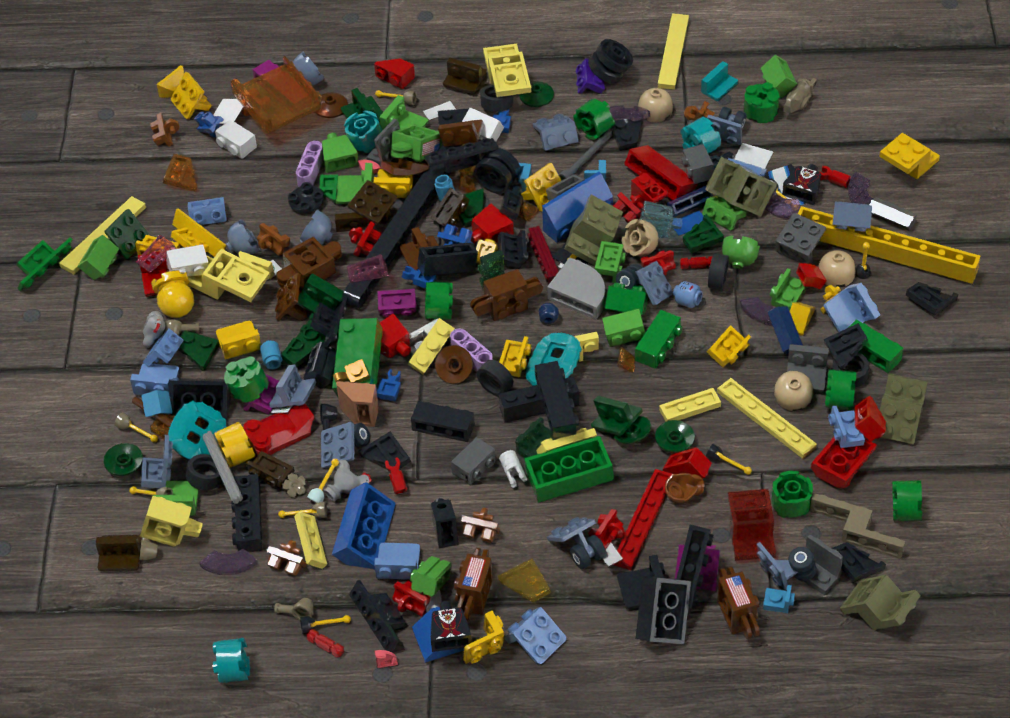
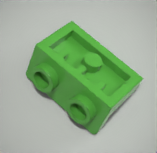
(723, 212)
(610, 259)
(787, 290)

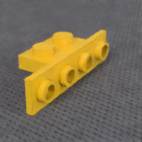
(191, 234)

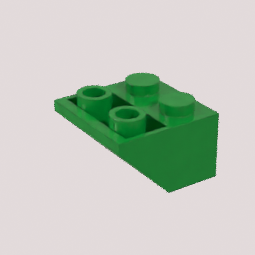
(626, 299)

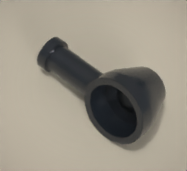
(327, 414)

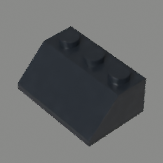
(209, 391)
(663, 610)

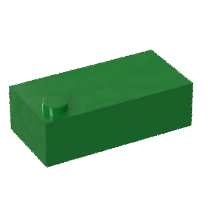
(358, 341)
(569, 469)

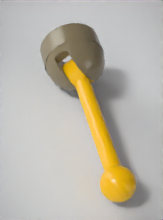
(409, 96)
(123, 421)
(162, 491)
(319, 511)

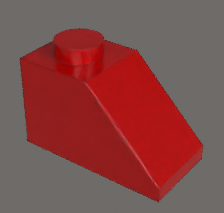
(869, 419)
(688, 462)

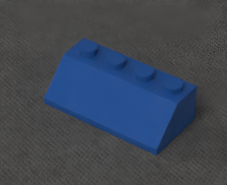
(566, 208)
(363, 526)

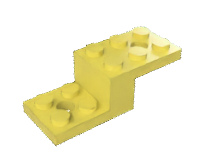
(507, 70)
(224, 274)

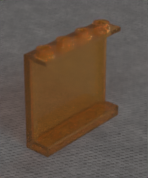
(277, 97)

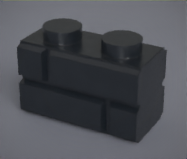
(321, 365)

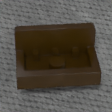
(450, 208)
(270, 469)

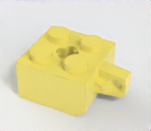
(168, 522)

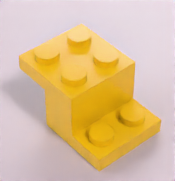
(909, 155)

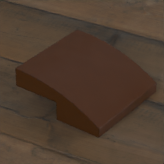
(405, 166)

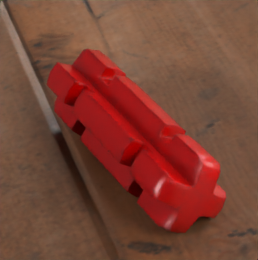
(695, 262)
(325, 643)

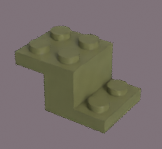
(741, 186)
(595, 224)
(902, 407)
(880, 602)

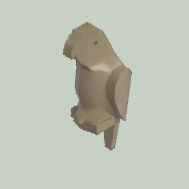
(800, 96)

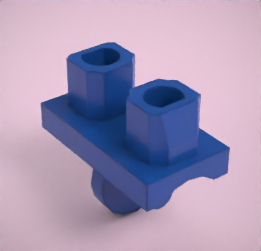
(208, 122)
(449, 233)

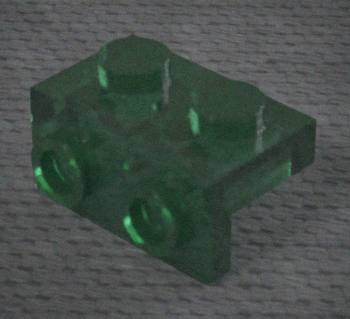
(491, 266)
(531, 439)

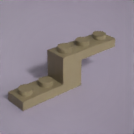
(857, 525)

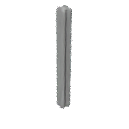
(222, 467)

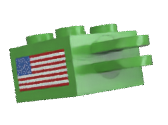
(415, 142)

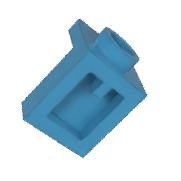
(525, 172)
(778, 600)

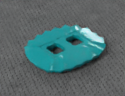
(545, 348)
(185, 422)

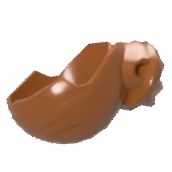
(683, 487)

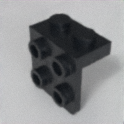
(631, 581)

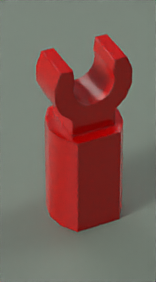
(835, 177)
(396, 477)

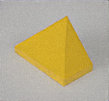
(169, 84)

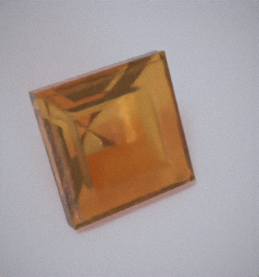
(466, 183)
(527, 211)
(626, 360)

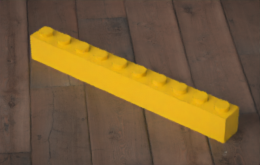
(899, 248)

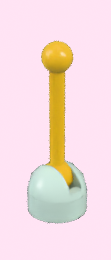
(317, 494)

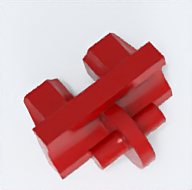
(632, 206)
(358, 236)
(664, 259)
(609, 528)
(410, 599)

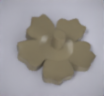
(294, 485)

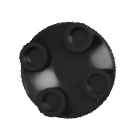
(305, 198)

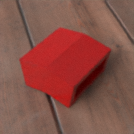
(810, 275)

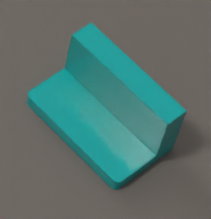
(718, 82)

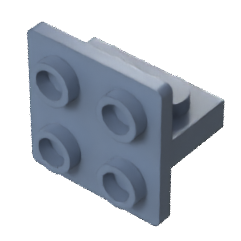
(292, 389)

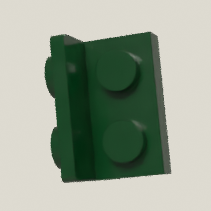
(360, 104)
(125, 233)
(317, 291)
(614, 415)

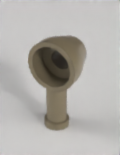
(176, 326)
(148, 549)
(300, 609)

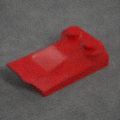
(279, 430)
(840, 464)

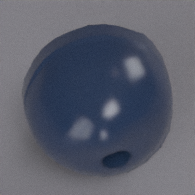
(548, 313)

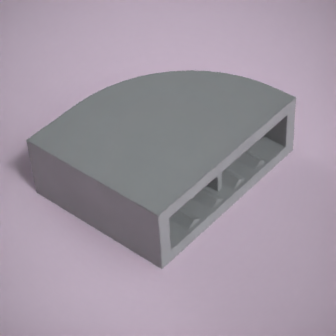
(578, 288)

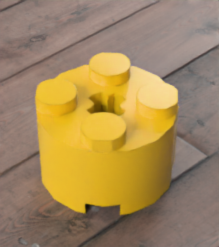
(234, 444)

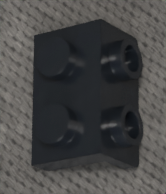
(513, 248)

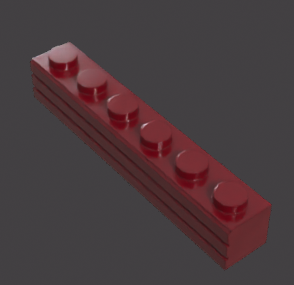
(543, 253)

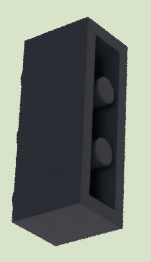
(447, 259)
(442, 421)

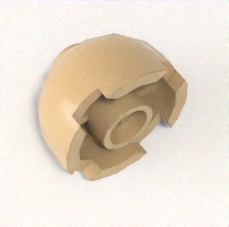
(658, 103)
(640, 238)
(837, 268)
(793, 390)

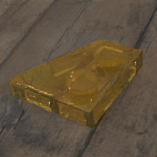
(526, 581)

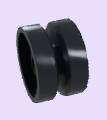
(610, 61)
(497, 170)

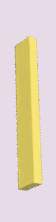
(673, 51)
(72, 260)
(767, 418)

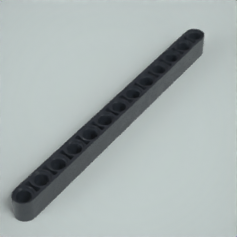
(398, 230)

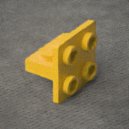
(189, 96)
(538, 184)

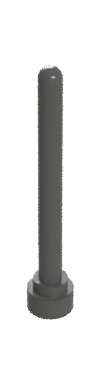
(584, 158)

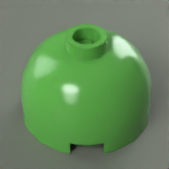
(740, 252)

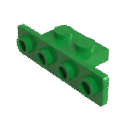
(38, 259)

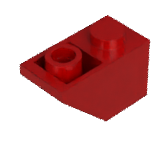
(395, 71)
(648, 188)

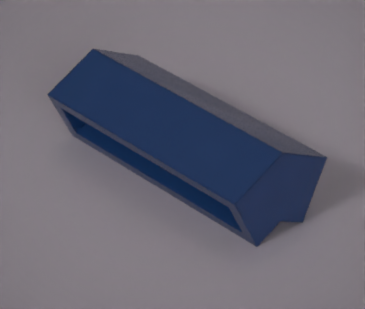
(688, 199)
(784, 328)

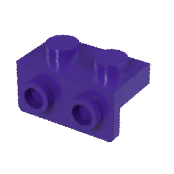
(588, 79)

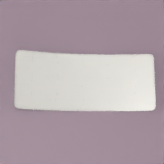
(612, 555)

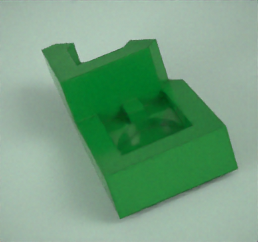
(328, 186)

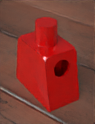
(489, 224)
(394, 338)

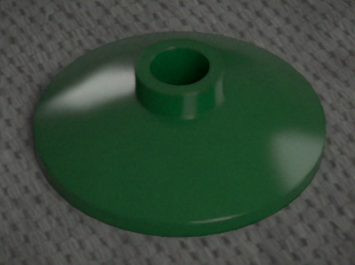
(540, 95)
(637, 431)
(674, 436)
(123, 459)

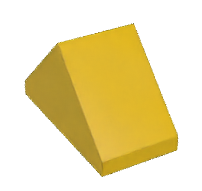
(801, 316)

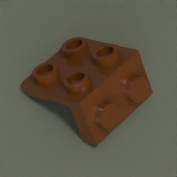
(460, 132)

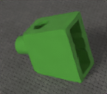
(338, 153)

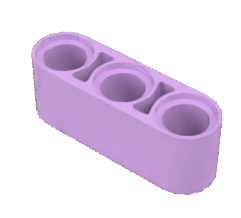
(310, 163)
(477, 351)

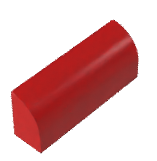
(661, 170)

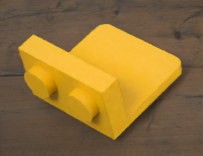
(395, 184)
(238, 339)
(489, 644)

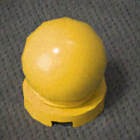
(174, 295)

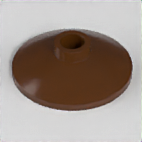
(331, 105)
(445, 362)

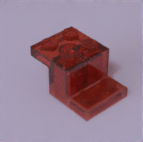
(751, 523)

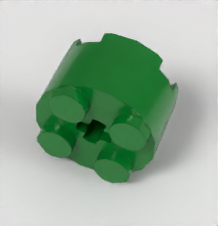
(761, 102)
(594, 118)
(438, 300)
(246, 379)
(840, 389)
(791, 494)
(907, 500)

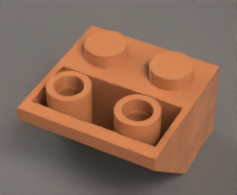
(358, 402)

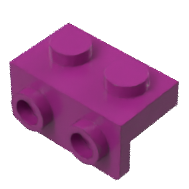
(396, 302)
(265, 398)

